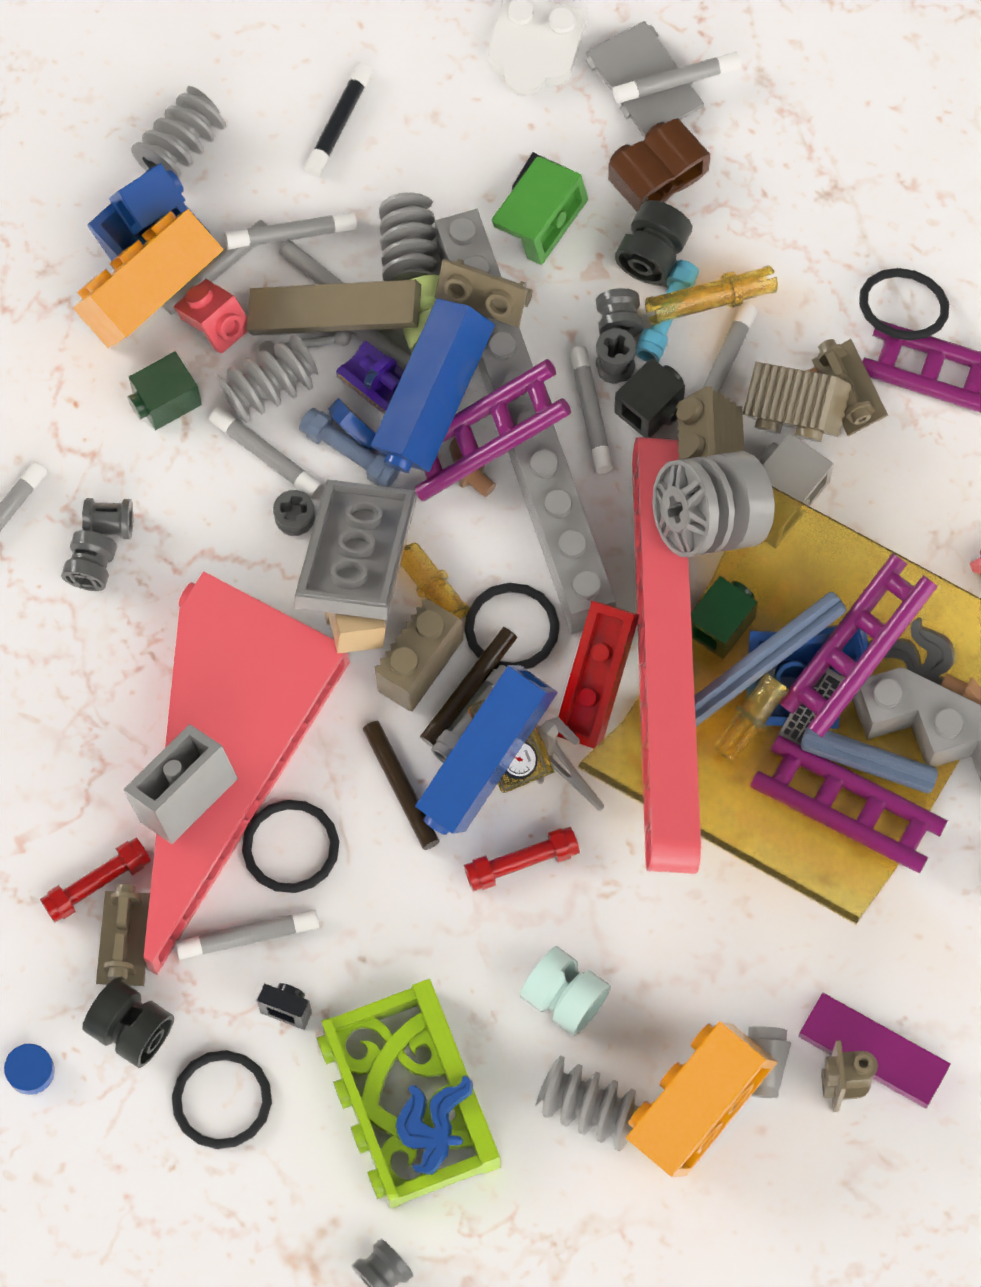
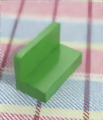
(542, 207)

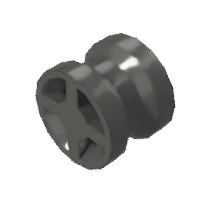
(619, 310)
(382, 1267)

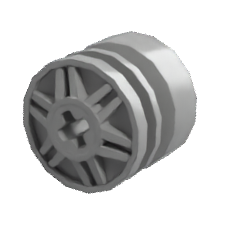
(713, 503)

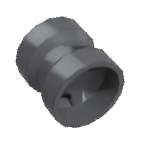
(89, 560)

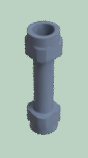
(319, 428)

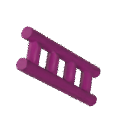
(927, 381)
(509, 434)
(884, 637)
(861, 829)

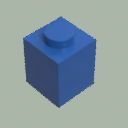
(148, 198)

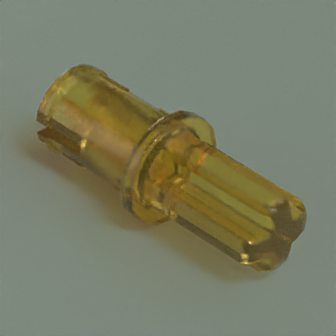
(431, 581)
(751, 717)

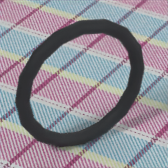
(896, 333)
(515, 588)
(302, 885)
(225, 1142)

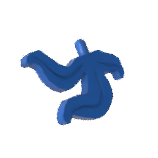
(435, 1140)

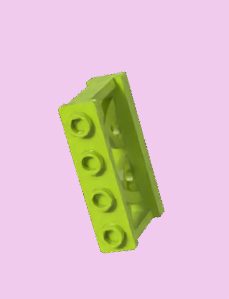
(425, 1029)

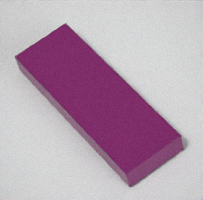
(900, 1062)

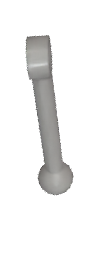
(339, 337)

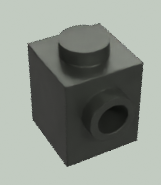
(650, 398)

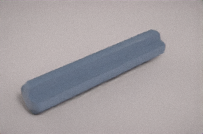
(871, 760)

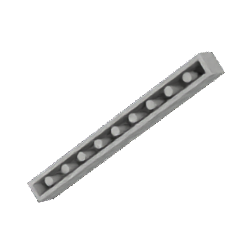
(539, 460)

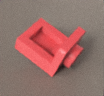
(214, 314)

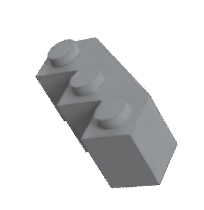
(941, 720)

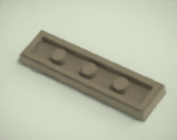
(334, 307)

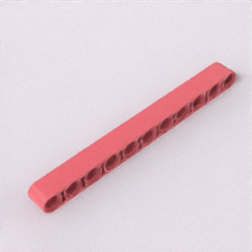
(665, 679)

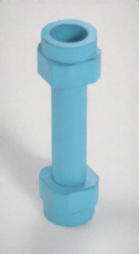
(653, 341)

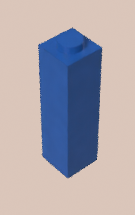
(432, 386)
(485, 750)

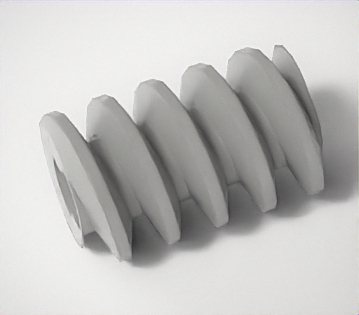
(179, 132)
(407, 237)
(269, 377)
(588, 1103)

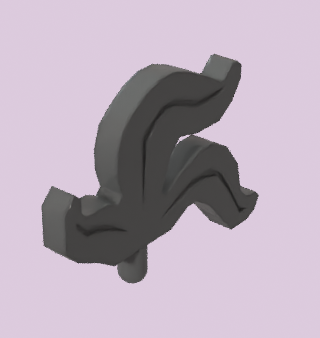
(939, 652)

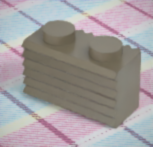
(796, 400)
(709, 425)
(418, 654)

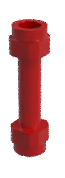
(560, 844)
(130, 858)

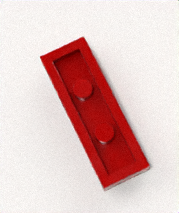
(597, 672)

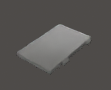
(637, 56)

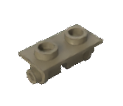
(486, 294)
(844, 362)
(123, 936)
(847, 1075)

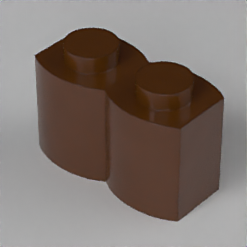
(659, 165)

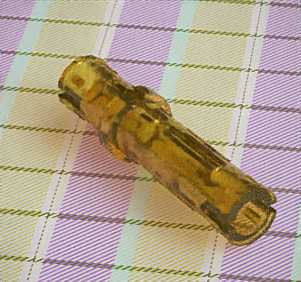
(728, 291)

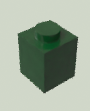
(163, 391)
(723, 616)

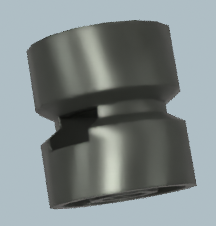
(657, 237)
(113, 1015)

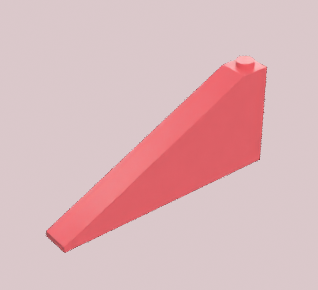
(255, 689)

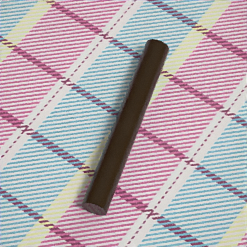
(469, 685)
(400, 784)

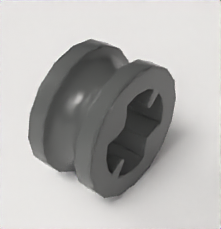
(303, 522)

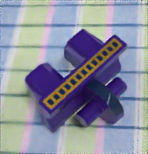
(371, 375)

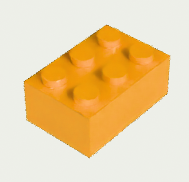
(146, 276)
(699, 1098)

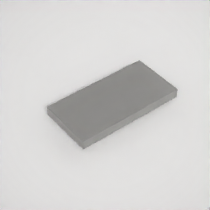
(355, 550)

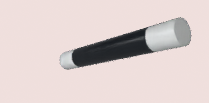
(338, 119)

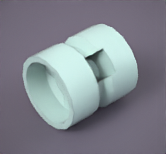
(565, 990)

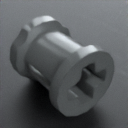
(615, 355)
(108, 517)

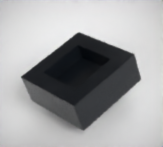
(285, 1004)

